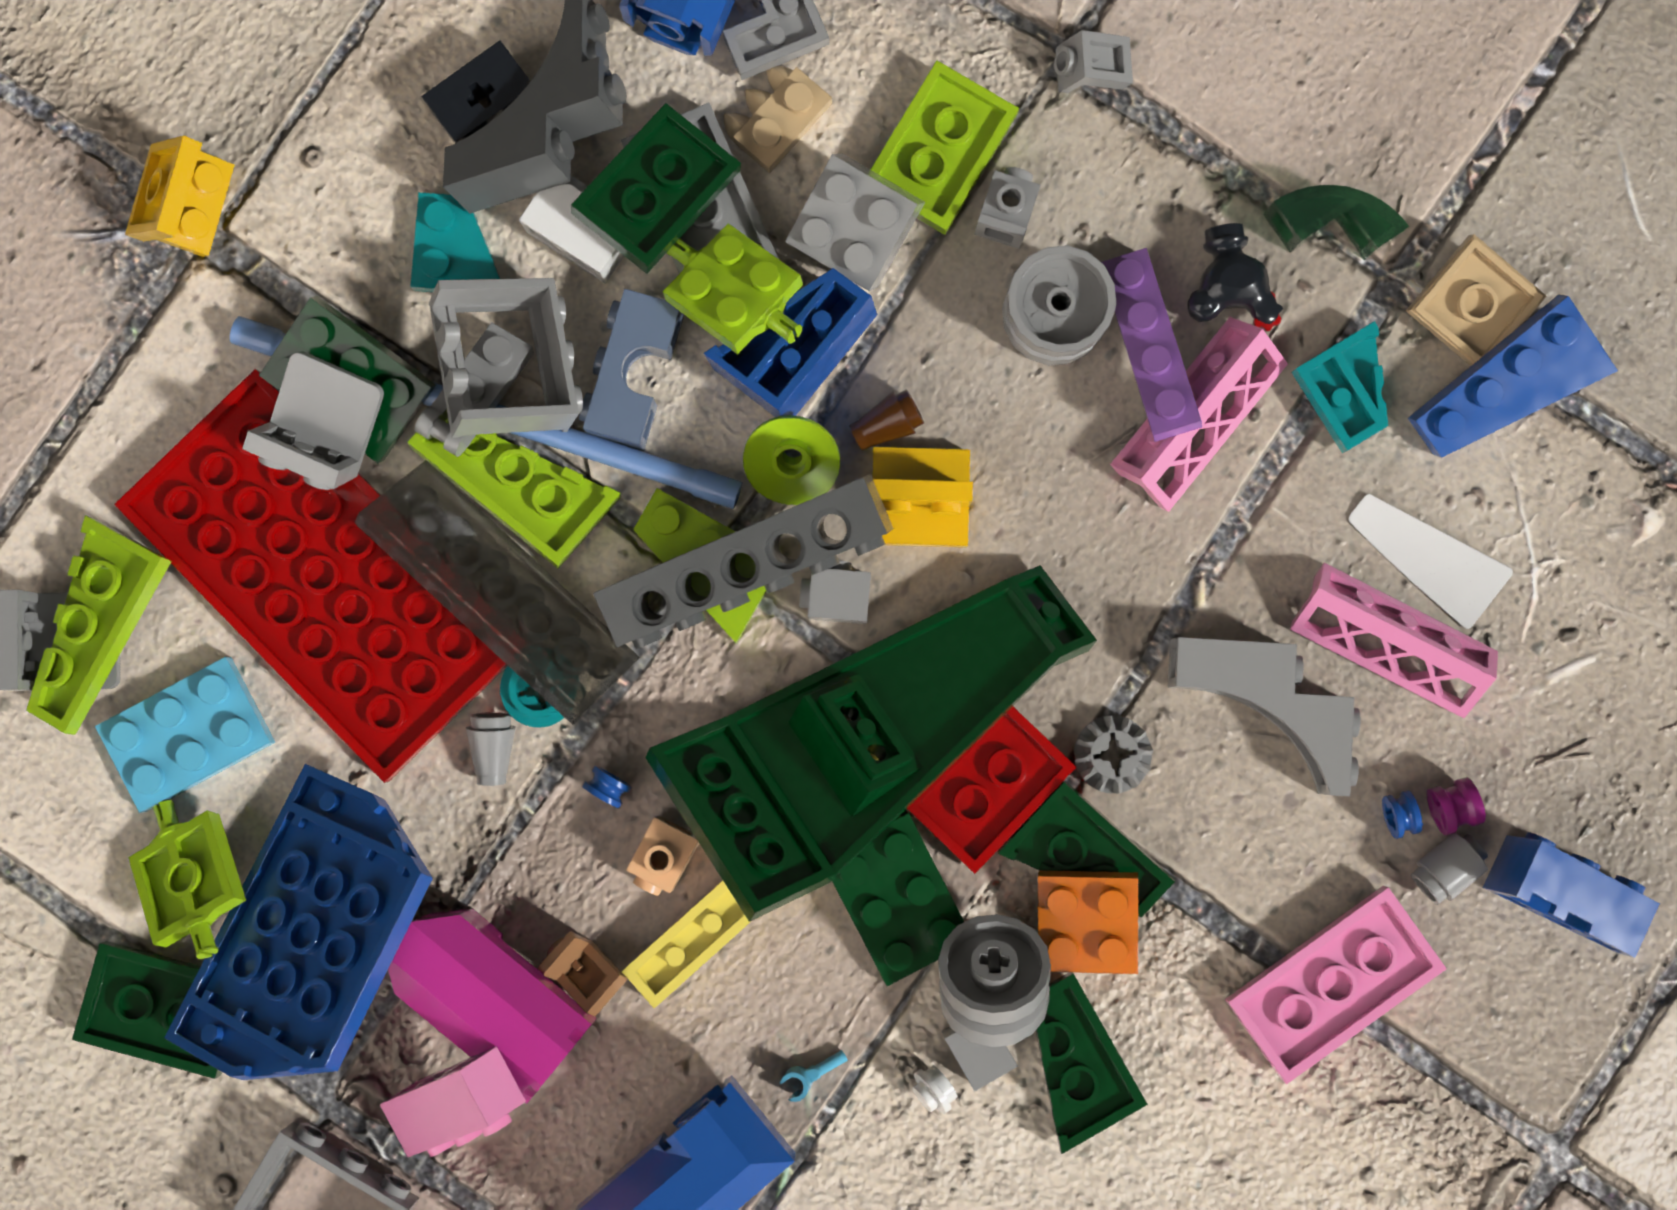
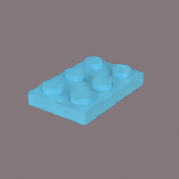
(185, 734)

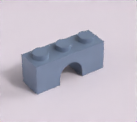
(639, 328)

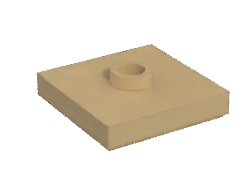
(1475, 301)

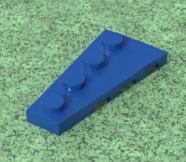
(1523, 373)

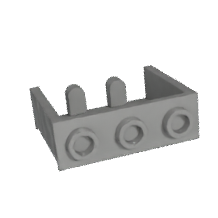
(553, 354)
(346, 1164)

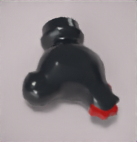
(1233, 280)

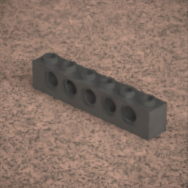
(626, 602)

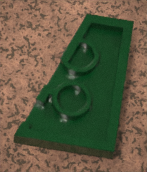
(1082, 1067)

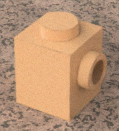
(662, 856)

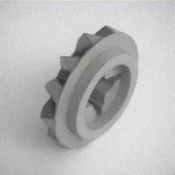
(1096, 738)

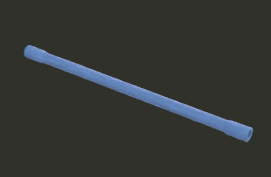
(698, 482)

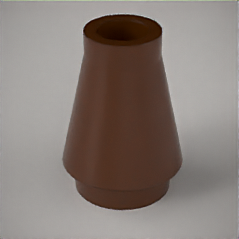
(888, 420)

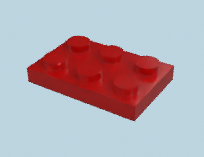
(992, 789)

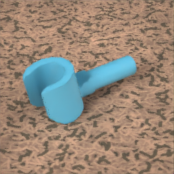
(812, 1074)

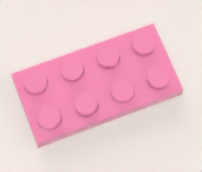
(1335, 984)

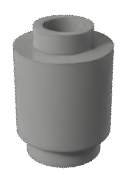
(1450, 867)

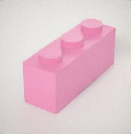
(454, 1105)

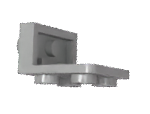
(318, 423)
(26, 633)

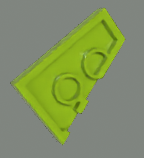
(677, 528)

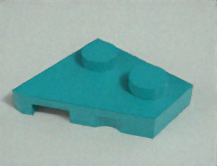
(448, 244)
(1347, 388)

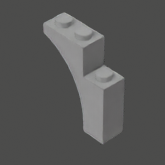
(1265, 680)

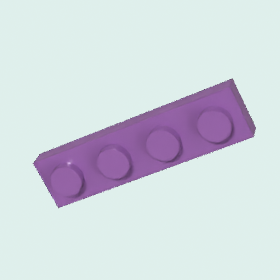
(1152, 347)

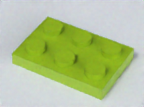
(945, 143)

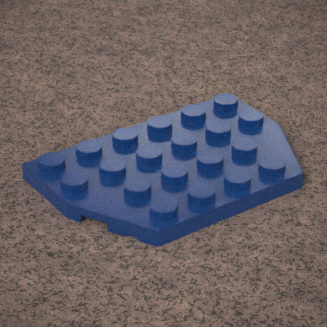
(308, 940)

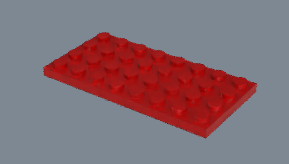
(310, 586)

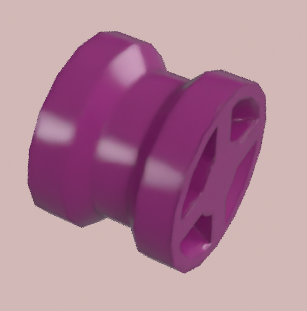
(1456, 806)

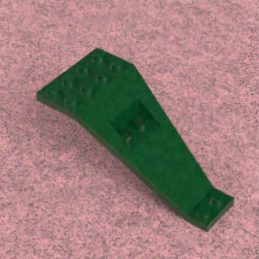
(790, 783)

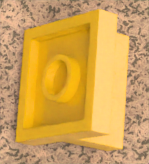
(180, 196)
(924, 495)

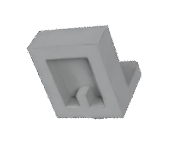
(1093, 61)

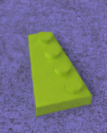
(529, 495)
(103, 605)

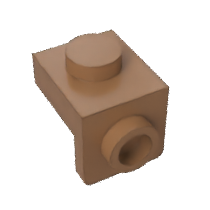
(583, 972)

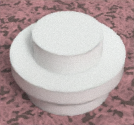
(934, 1089)

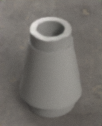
(491, 746)

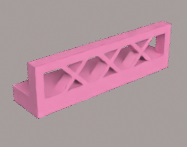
(1216, 371)
(1405, 628)

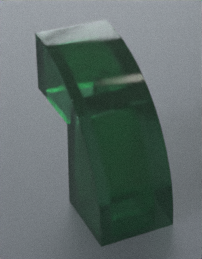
(1312, 209)

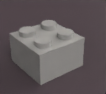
(855, 221)

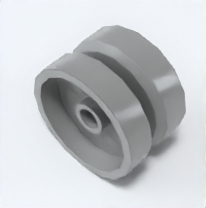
(1065, 277)
(994, 980)

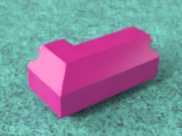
(486, 995)

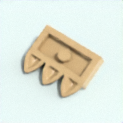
(778, 117)

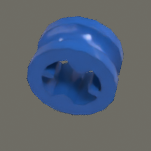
(607, 786)
(1402, 814)

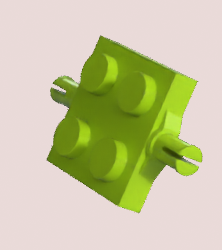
(734, 289)
(186, 879)

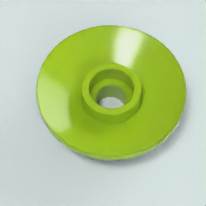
(789, 478)

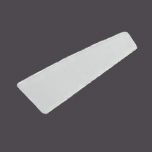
(1438, 564)

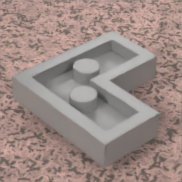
(776, 37)

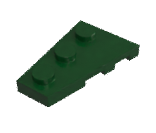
(1076, 836)

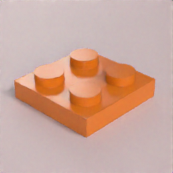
(1089, 920)

